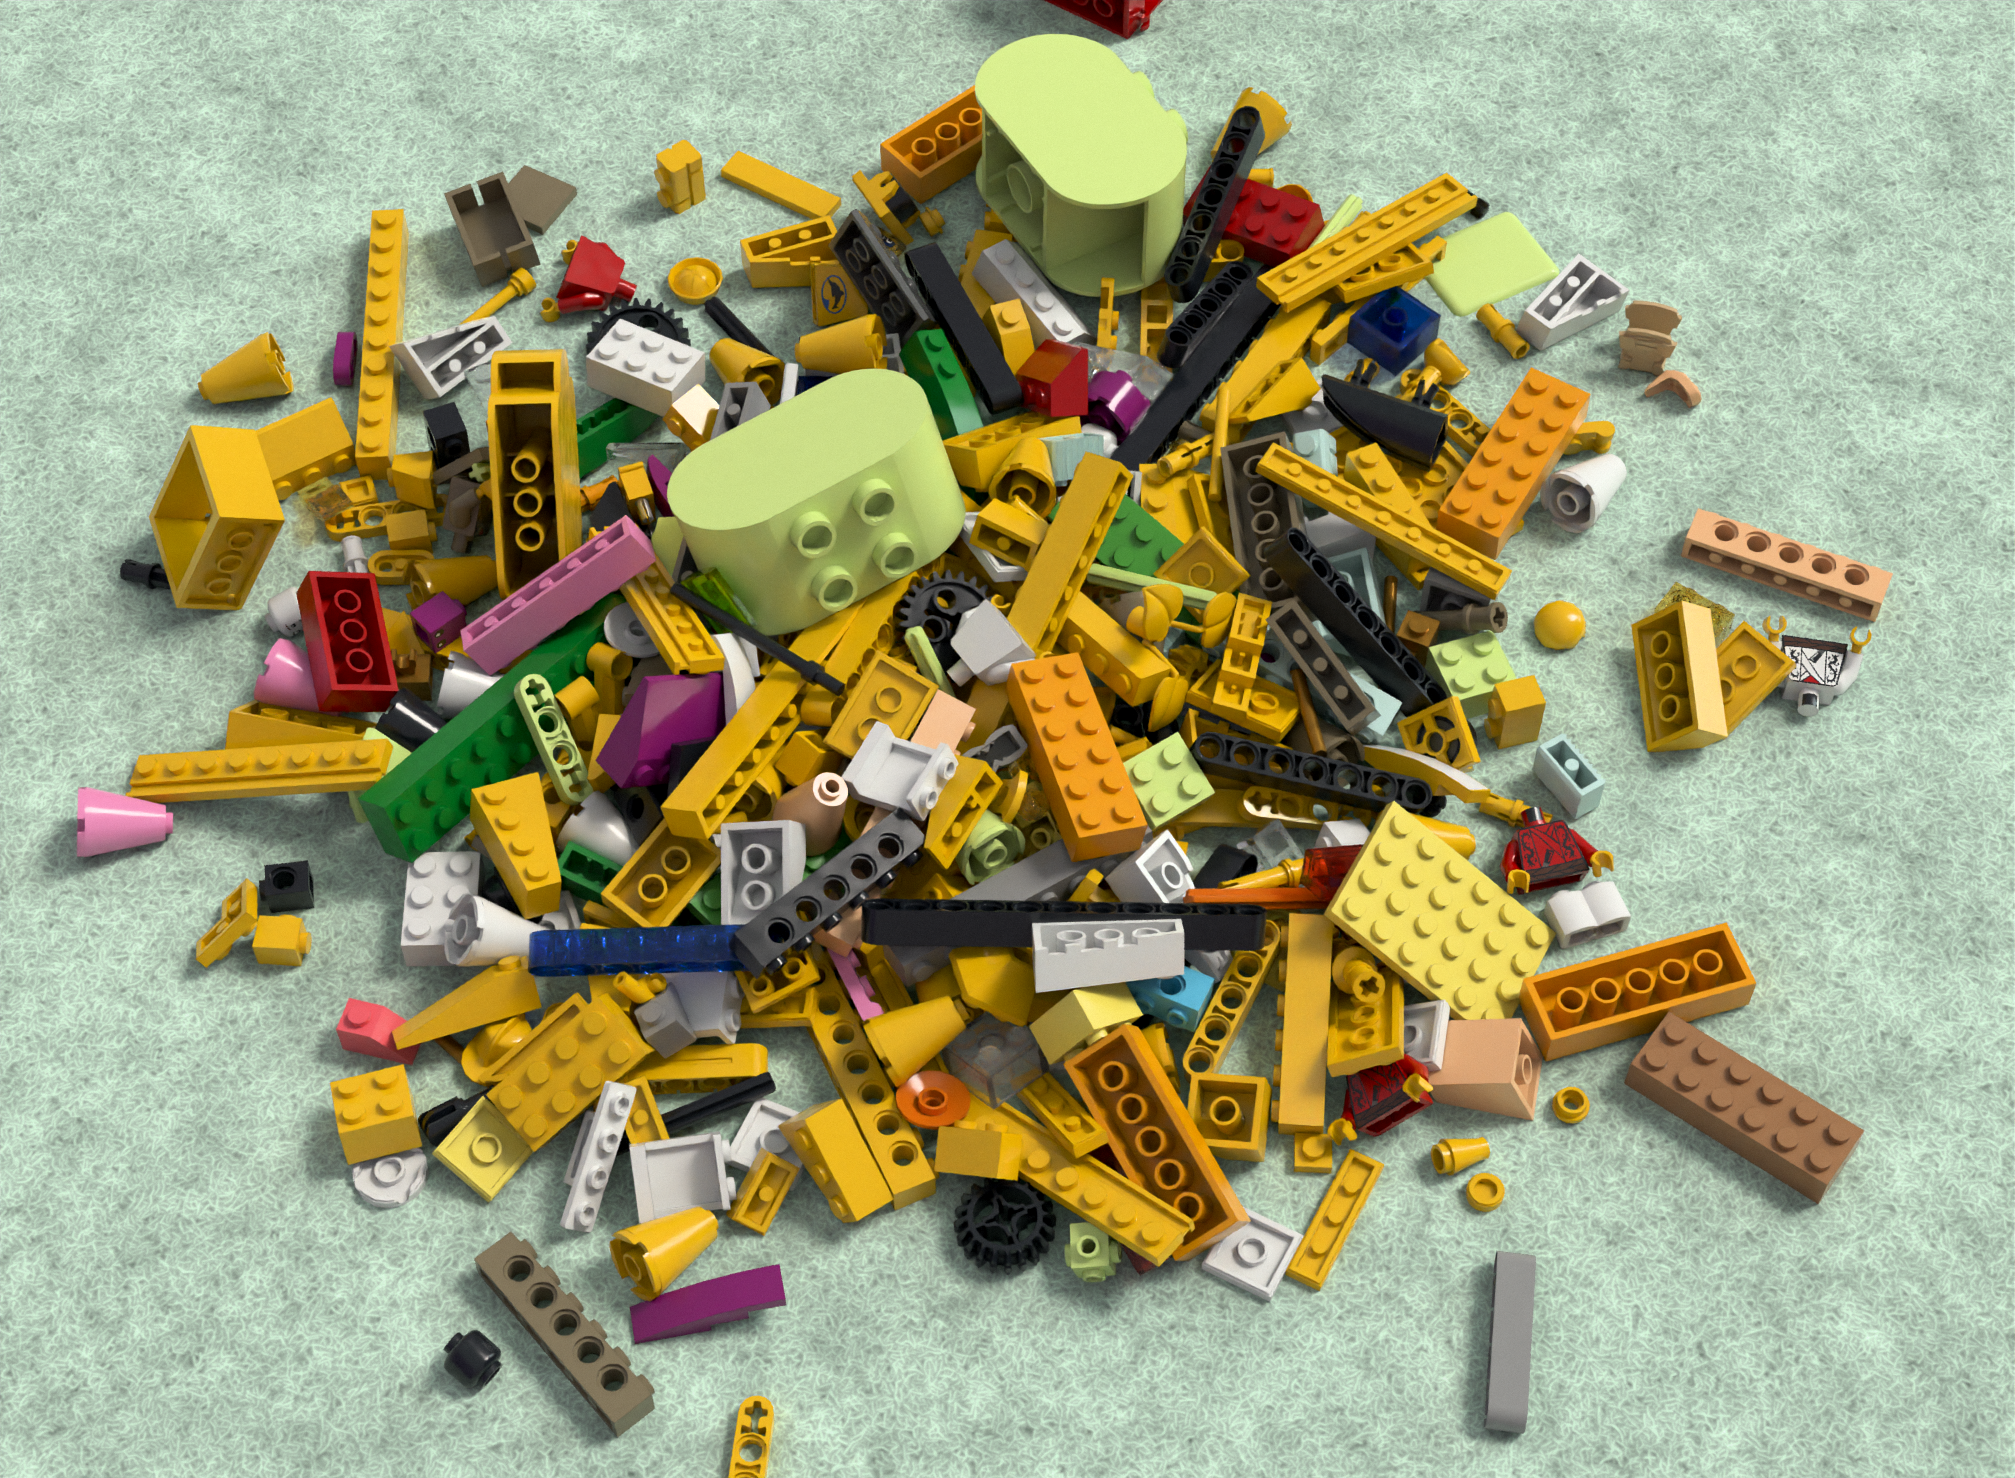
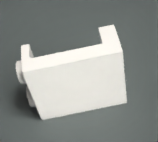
(899, 773)
(710, 1002)
(681, 1175)

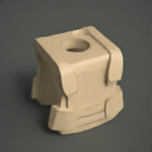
(1648, 336)

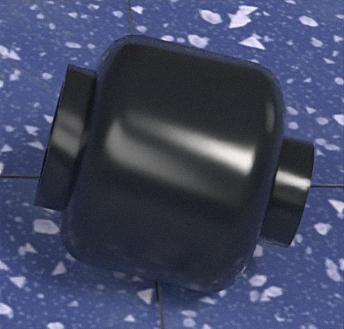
(472, 1359)

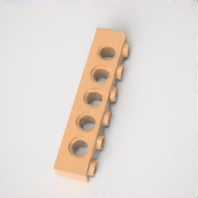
(1786, 564)

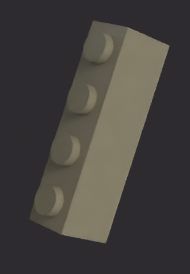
(1323, 667)

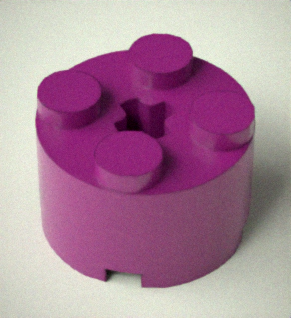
(1114, 403)

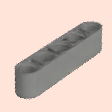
(1510, 1342)

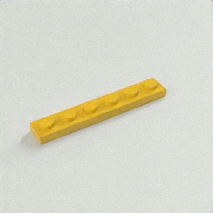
(1334, 336)

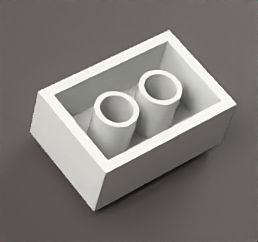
(644, 367)
(431, 891)

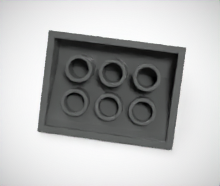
(880, 279)

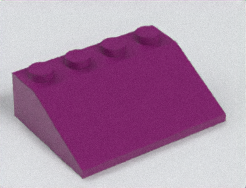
(659, 714)

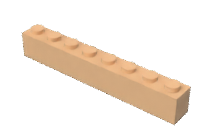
(945, 722)

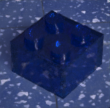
(1393, 329)

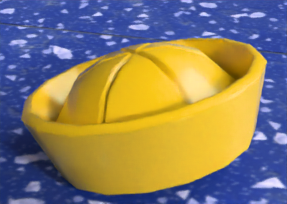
(695, 280)

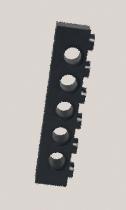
(893, 833)

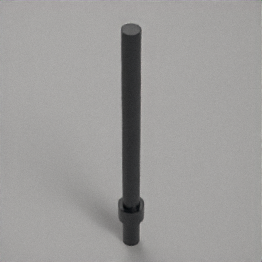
(810, 671)

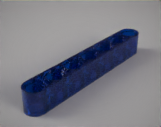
(635, 950)

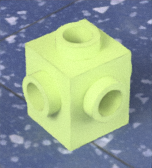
(1092, 1252)

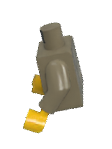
(468, 511)

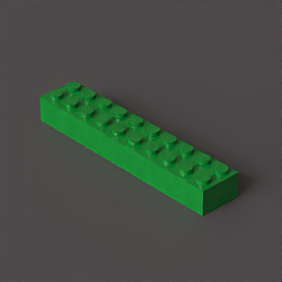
(479, 745)

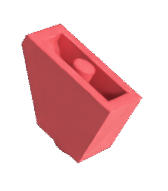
(369, 1029)

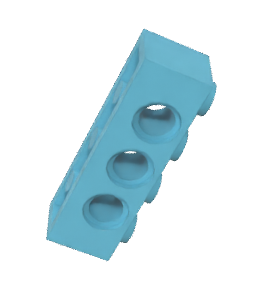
(1187, 1000)

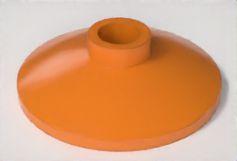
(933, 1099)

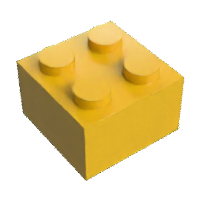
(375, 1114)

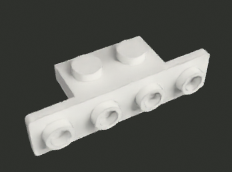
(595, 1155)

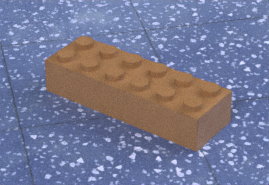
(1743, 1107)

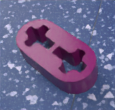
(345, 358)

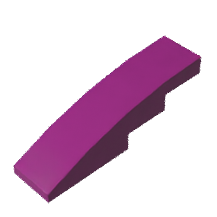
(707, 1303)

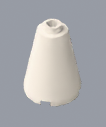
(1582, 491)
(462, 684)
(600, 830)
(485, 933)

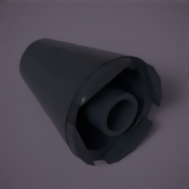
(409, 721)

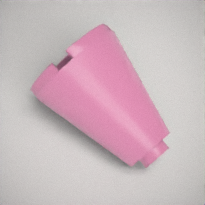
(288, 679)
(118, 822)

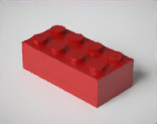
(1269, 222)
(346, 641)

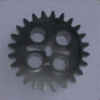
(640, 315)
(960, 598)

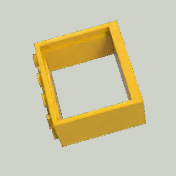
(218, 556)

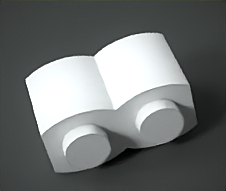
(1587, 913)

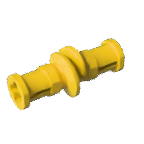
(1355, 971)

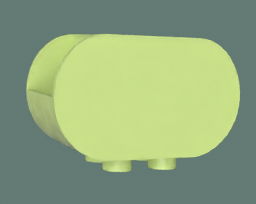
(1081, 162)
(821, 498)

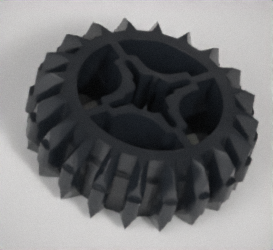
(978, 1237)

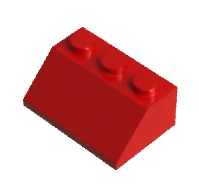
(1055, 379)

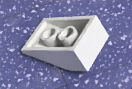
(759, 866)

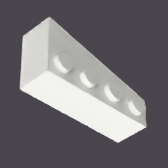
(1105, 952)

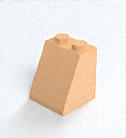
(1489, 1067)

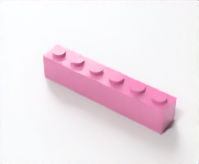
(558, 595)

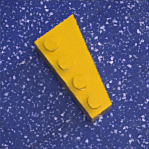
(519, 840)

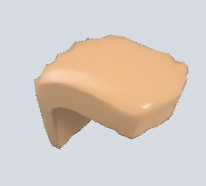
(1678, 383)

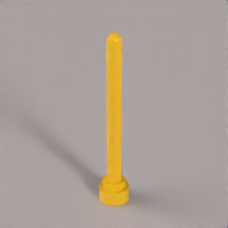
(520, 283)

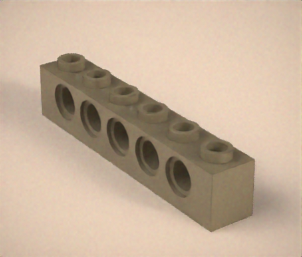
(616, 1408)

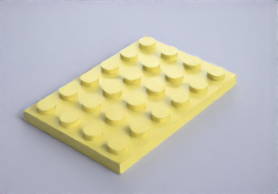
(1438, 920)

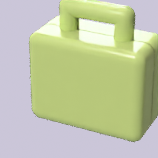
(1489, 264)

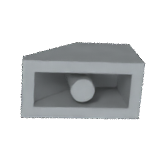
(665, 1022)

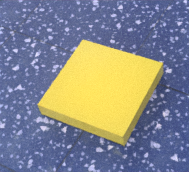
(483, 1149)

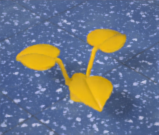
(1152, 624)

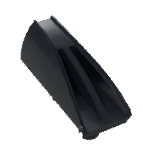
(1398, 427)

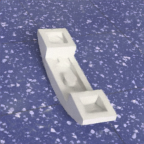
(737, 673)

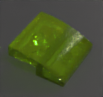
(714, 588)

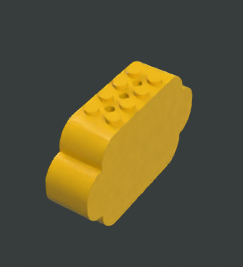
(532, 464)

